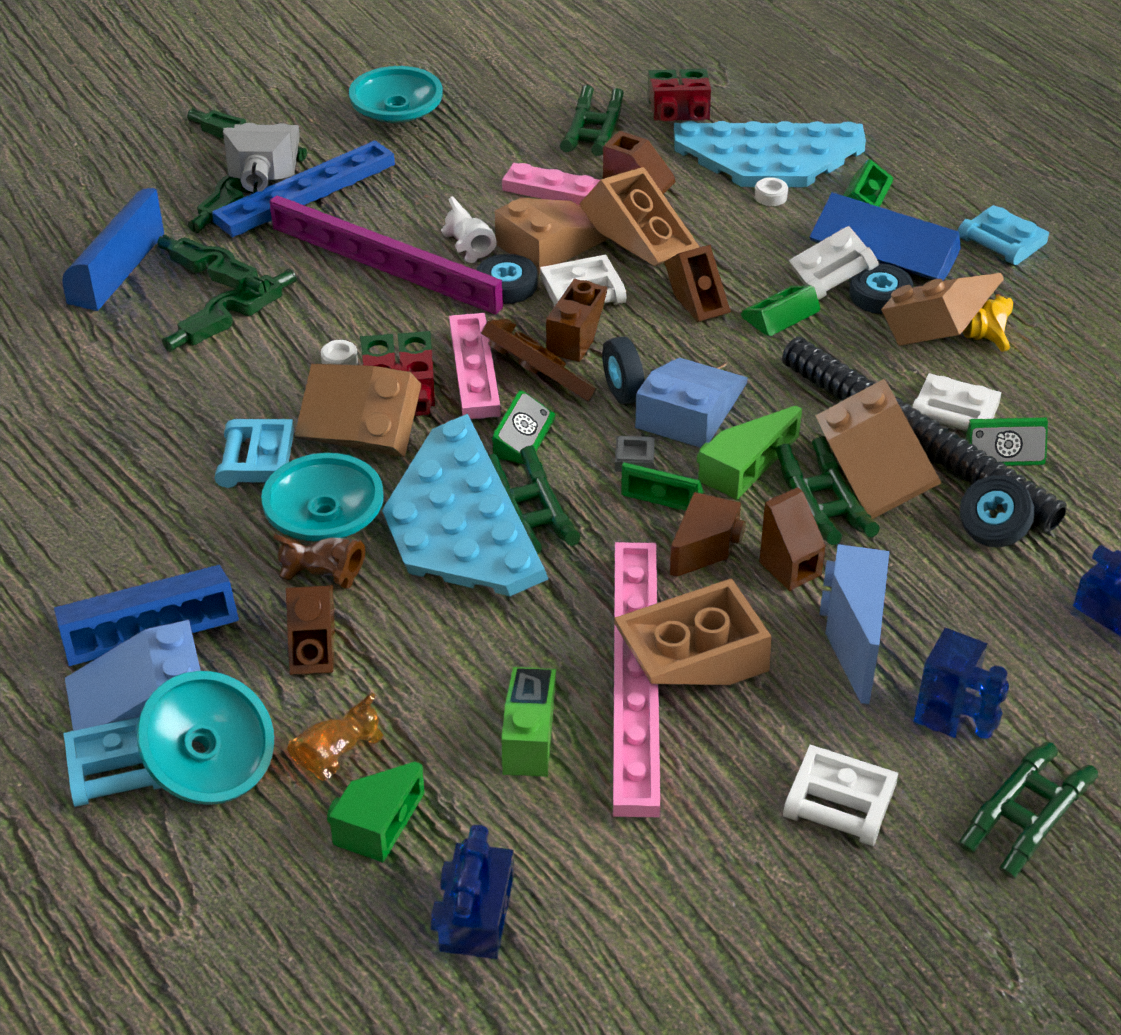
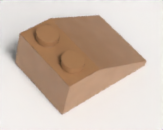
(637, 216)
(545, 230)
(937, 307)
(359, 407)
(877, 449)
(698, 638)

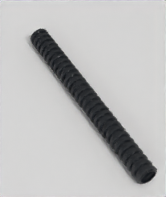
(935, 439)

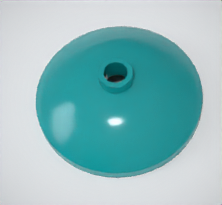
(395, 94)
(322, 496)
(220, 716)

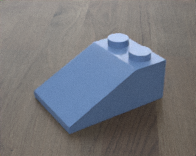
(686, 401)
(855, 612)
(126, 676)

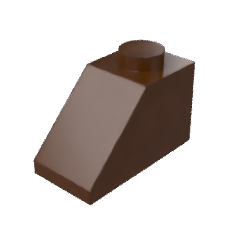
(698, 283)
(706, 533)

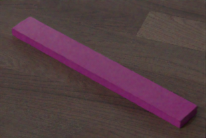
(387, 254)

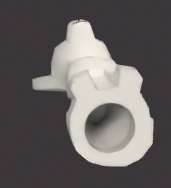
(470, 232)

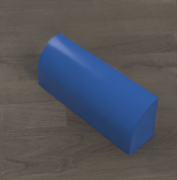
(892, 236)
(114, 252)
(108, 620)

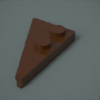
(535, 356)

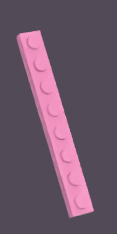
(635, 698)

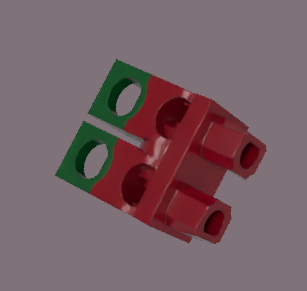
(679, 100)
(416, 362)

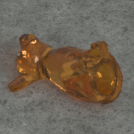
(326, 741)

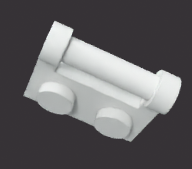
(833, 261)
(594, 269)
(956, 402)
(845, 783)

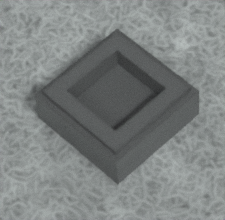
(634, 451)

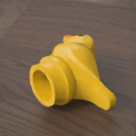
(991, 322)

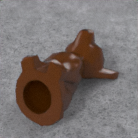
(329, 556)

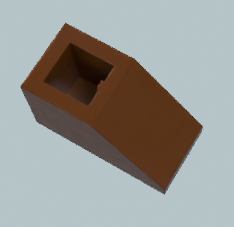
(630, 152)
(575, 319)
(791, 540)
(310, 629)

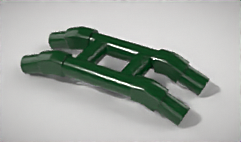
(584, 116)
(830, 479)
(538, 488)
(1034, 825)

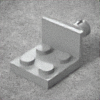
(261, 153)

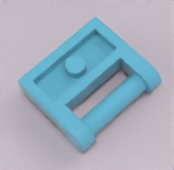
(1004, 234)
(267, 450)
(102, 750)

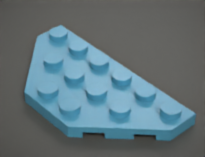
(769, 150)
(457, 517)

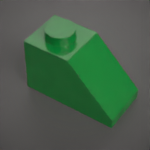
(376, 810)

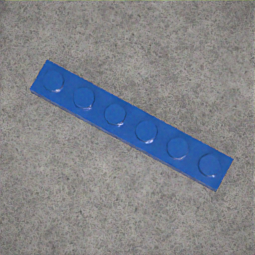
(304, 187)

